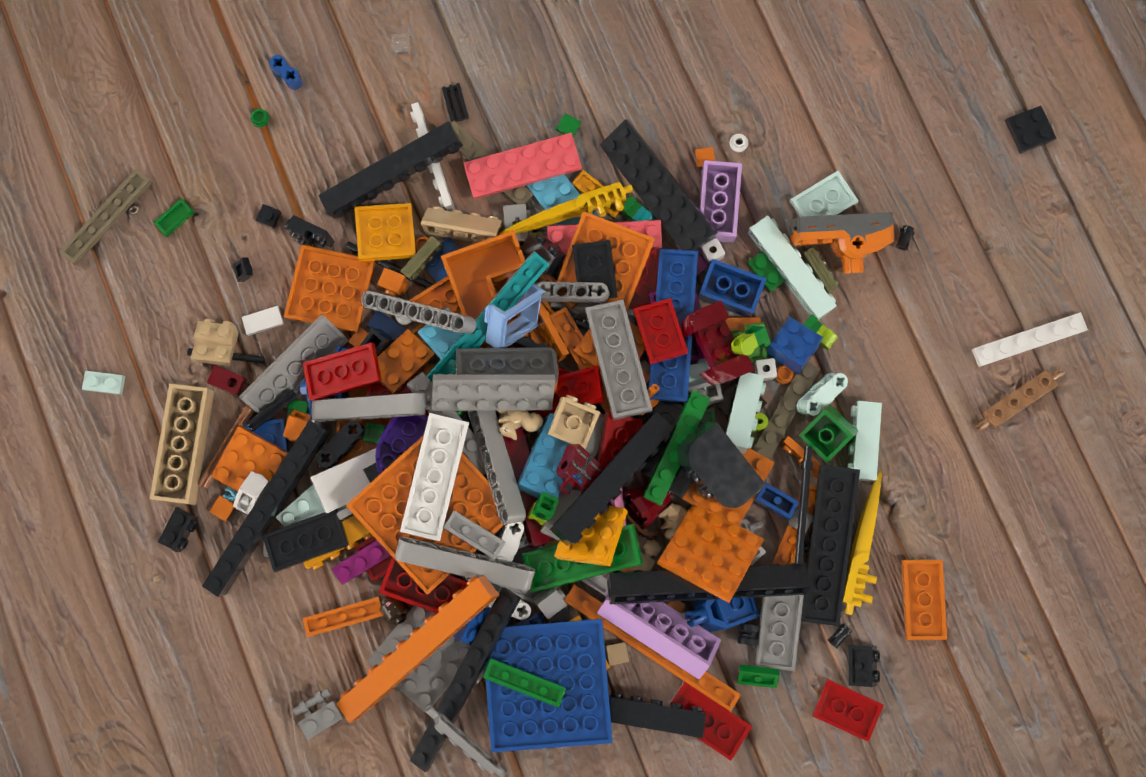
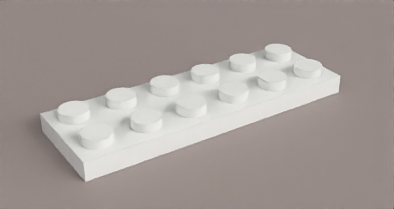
(434, 477)

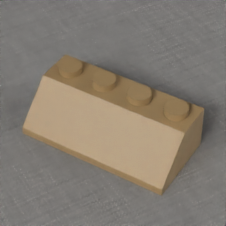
(460, 226)

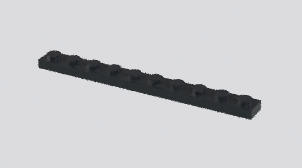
(467, 675)

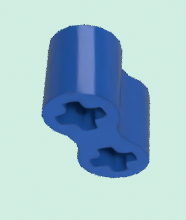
(286, 72)

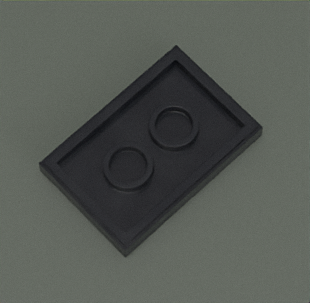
(596, 265)

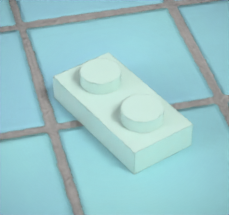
(103, 382)

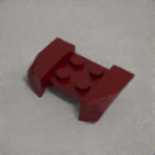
(715, 343)

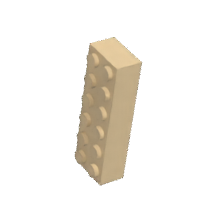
(182, 444)

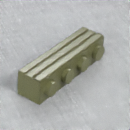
(421, 258)
(820, 270)

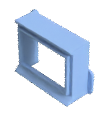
(502, 335)

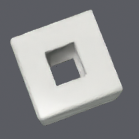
(707, 255)
(758, 366)

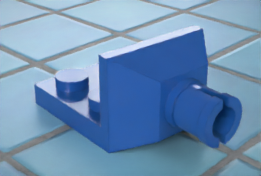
(721, 615)

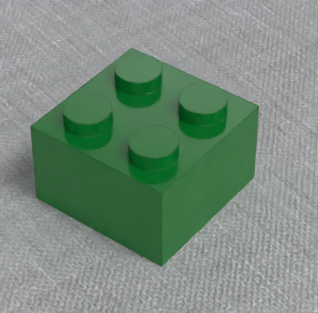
(828, 433)

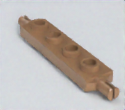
(1020, 399)

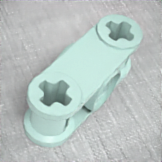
(822, 394)

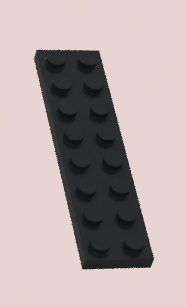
(658, 188)
(830, 543)

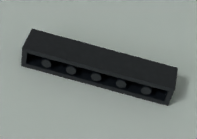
(657, 715)

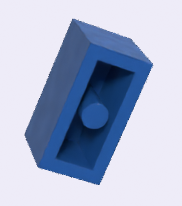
(776, 501)

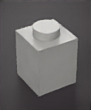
(550, 601)

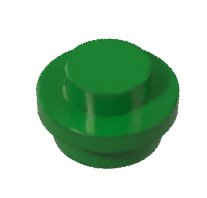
(259, 118)

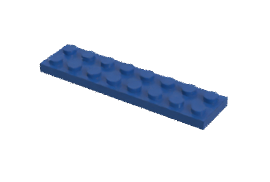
(676, 281)

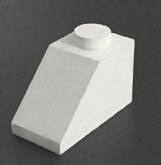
(250, 492)

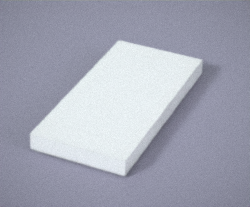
(343, 482)

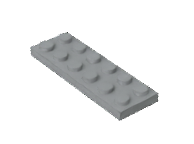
(618, 360)
(287, 370)
(492, 392)

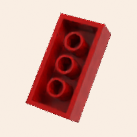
(402, 587)

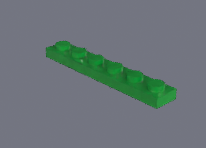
(668, 462)

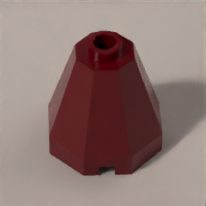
(641, 509)

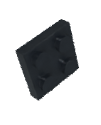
(1030, 129)

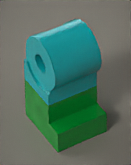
(636, 212)

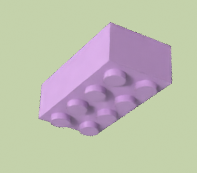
(721, 197)

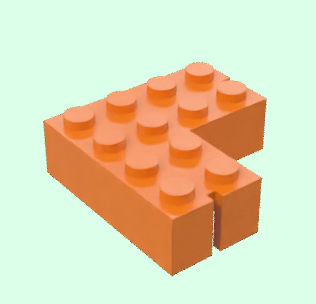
(480, 265)

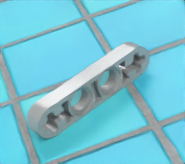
(571, 295)

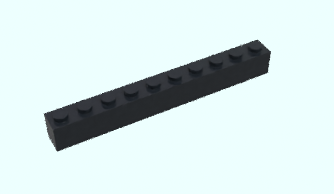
(266, 508)
(668, 587)

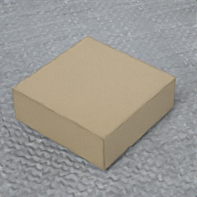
(617, 653)

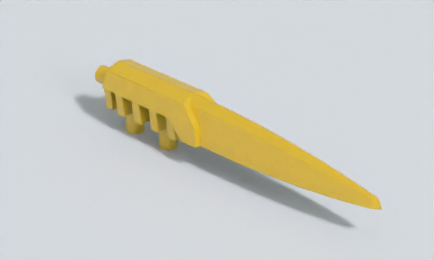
(589, 201)
(857, 570)

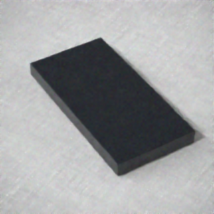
(305, 540)

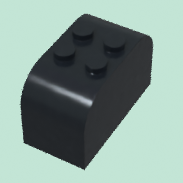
(718, 467)

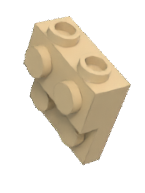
(214, 342)
(573, 421)

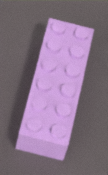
(665, 633)

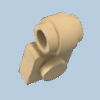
(651, 548)

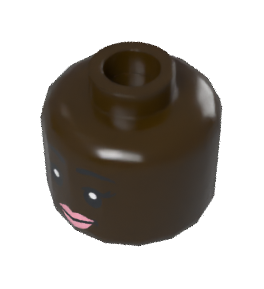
(394, 610)

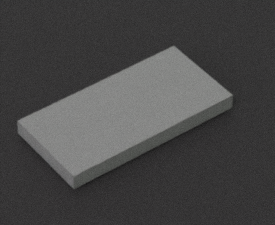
(779, 632)

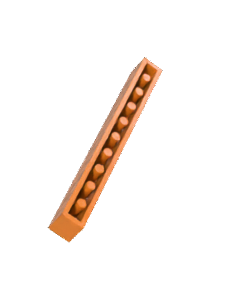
(417, 648)

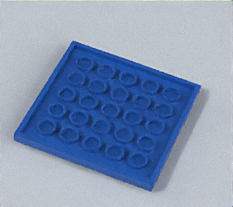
(565, 654)

